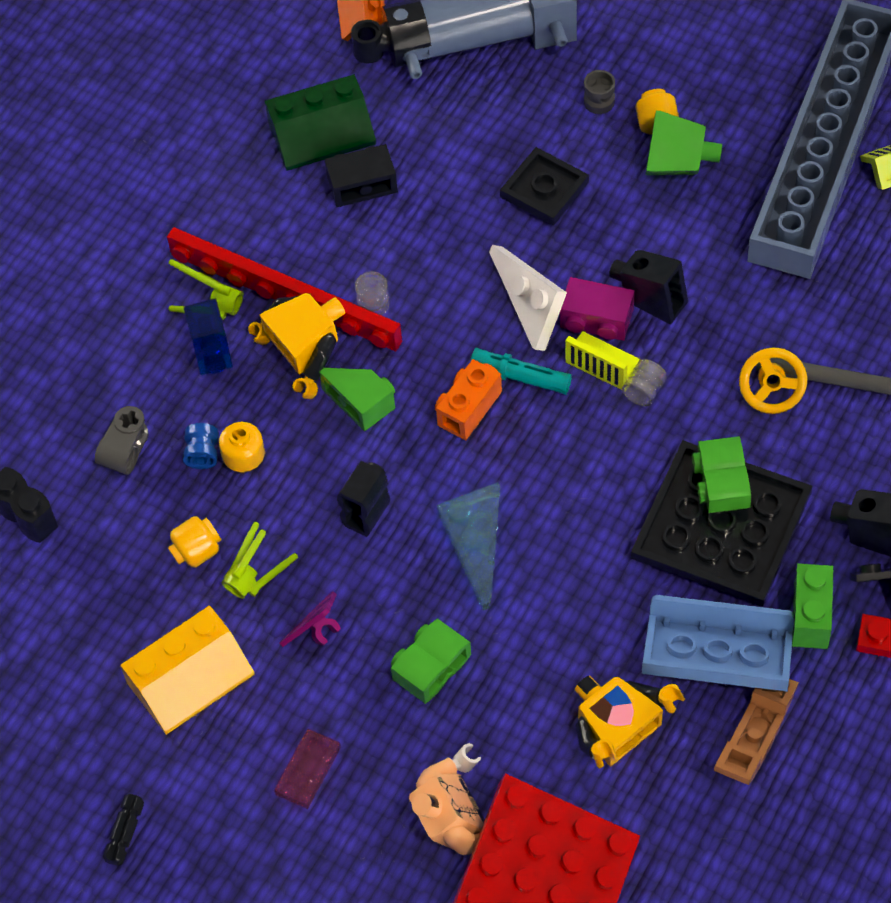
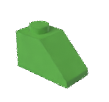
(359, 394)

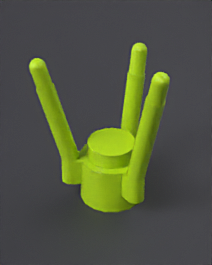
(227, 298)
(241, 576)

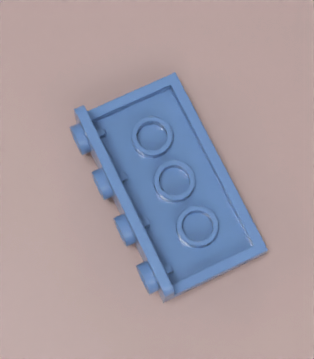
(719, 642)

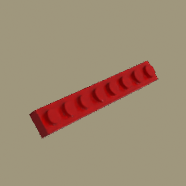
(274, 284)

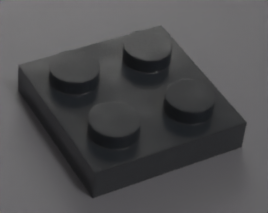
(544, 186)

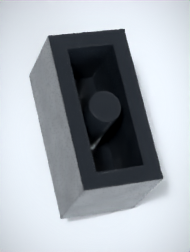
(361, 175)

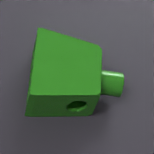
(679, 146)

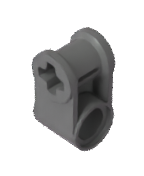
(123, 441)

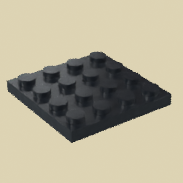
(725, 549)

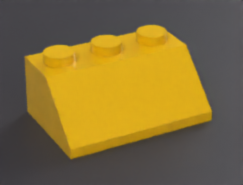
(187, 670)

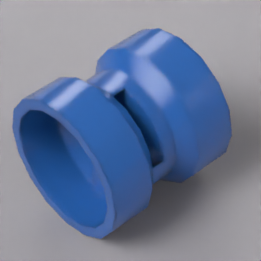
(200, 449)

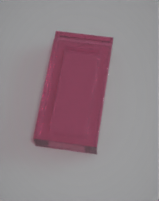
(307, 768)

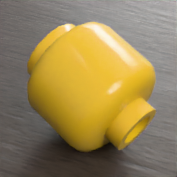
(650, 102)
(241, 446)
(194, 542)

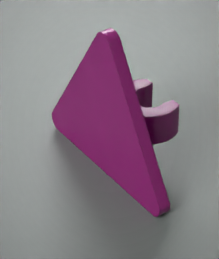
(315, 621)

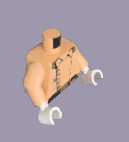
(447, 805)

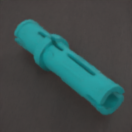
(524, 371)

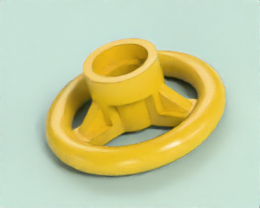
(767, 369)

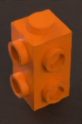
(468, 399)

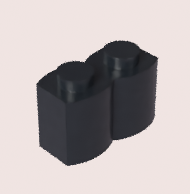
(364, 498)
(25, 506)

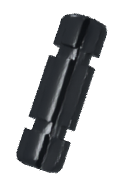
(123, 829)

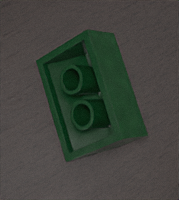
(320, 122)

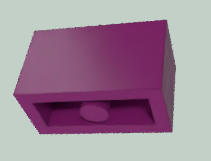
(597, 309)

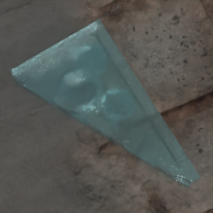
(472, 528)

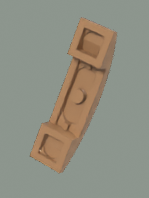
(755, 733)

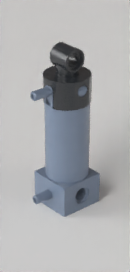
(433, 28)

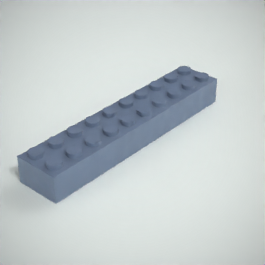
(824, 141)

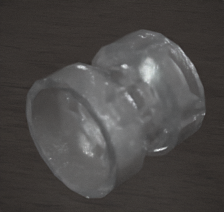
(372, 292)
(643, 385)

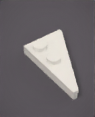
(532, 295)

